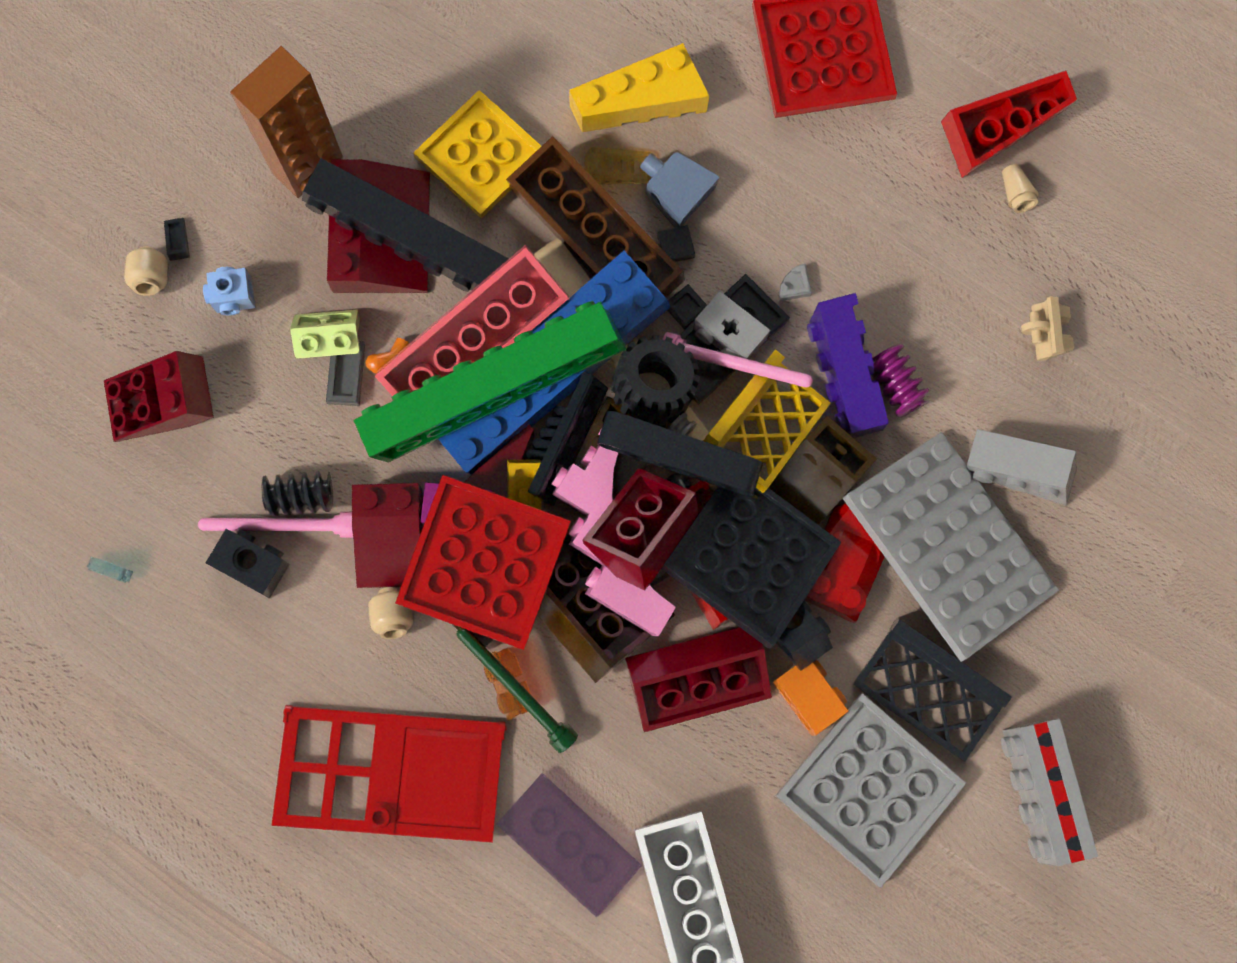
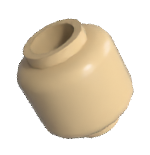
(146, 271)
(387, 617)

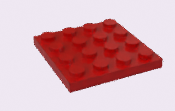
(823, 54)
(483, 562)

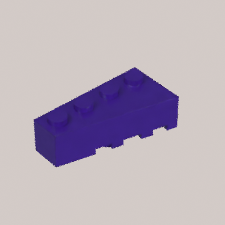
(847, 366)

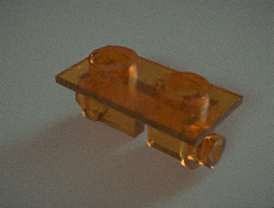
(505, 700)

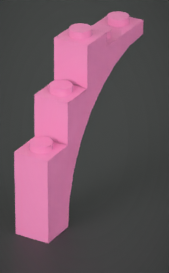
(591, 494)

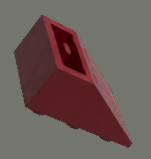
(158, 396)

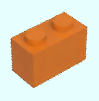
(812, 697)

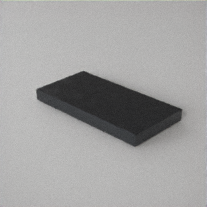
(757, 304)

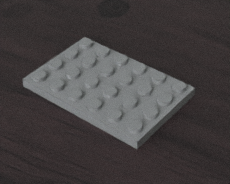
(951, 546)

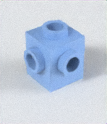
(229, 290)

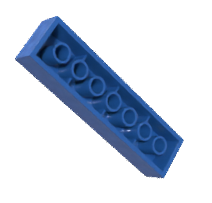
(633, 307)

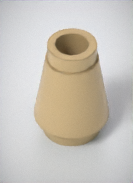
(1019, 190)

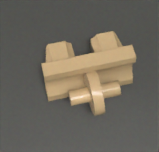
(1046, 329)

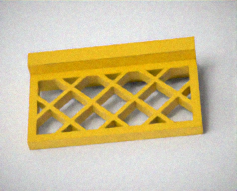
(750, 398)

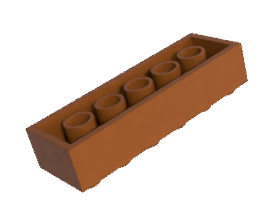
(286, 119)

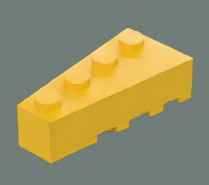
(641, 91)

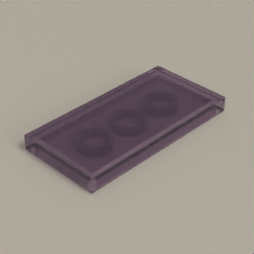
(569, 845)

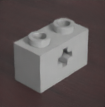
(725, 314)

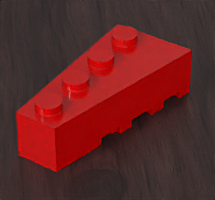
(999, 121)

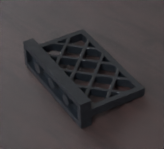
(947, 665)

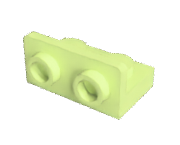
(325, 333)

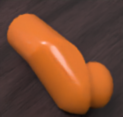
(376, 361)

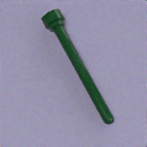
(560, 735)

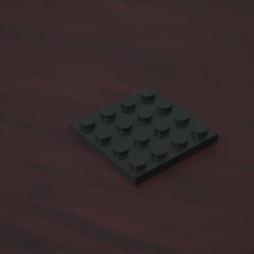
(752, 559)

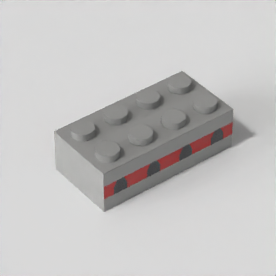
(1048, 793)

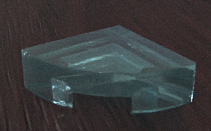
(109, 569)

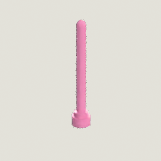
(743, 364)
(339, 524)

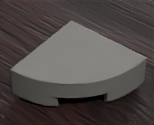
(795, 284)

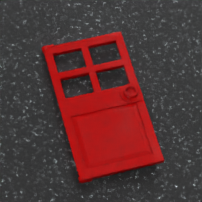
(423, 776)

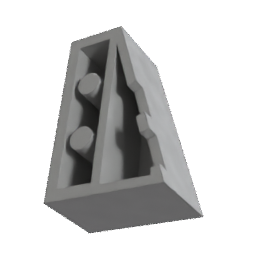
(1023, 465)

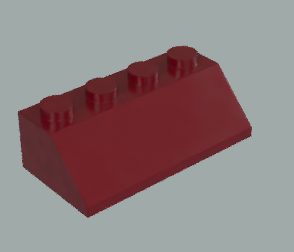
(698, 678)

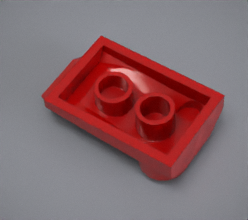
(851, 570)

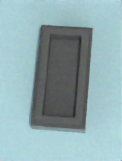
(345, 378)

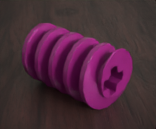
(899, 381)

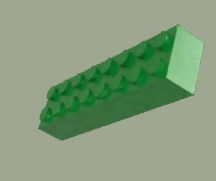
(489, 383)

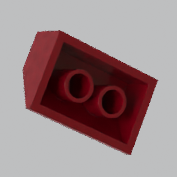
(642, 527)

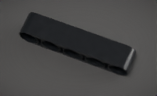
(680, 453)

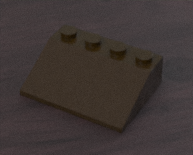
(584, 626)

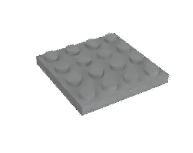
(870, 790)

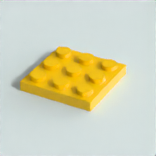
(477, 153)

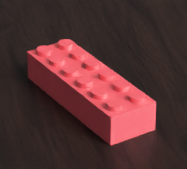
(489, 316)

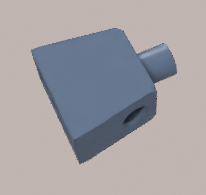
(678, 186)

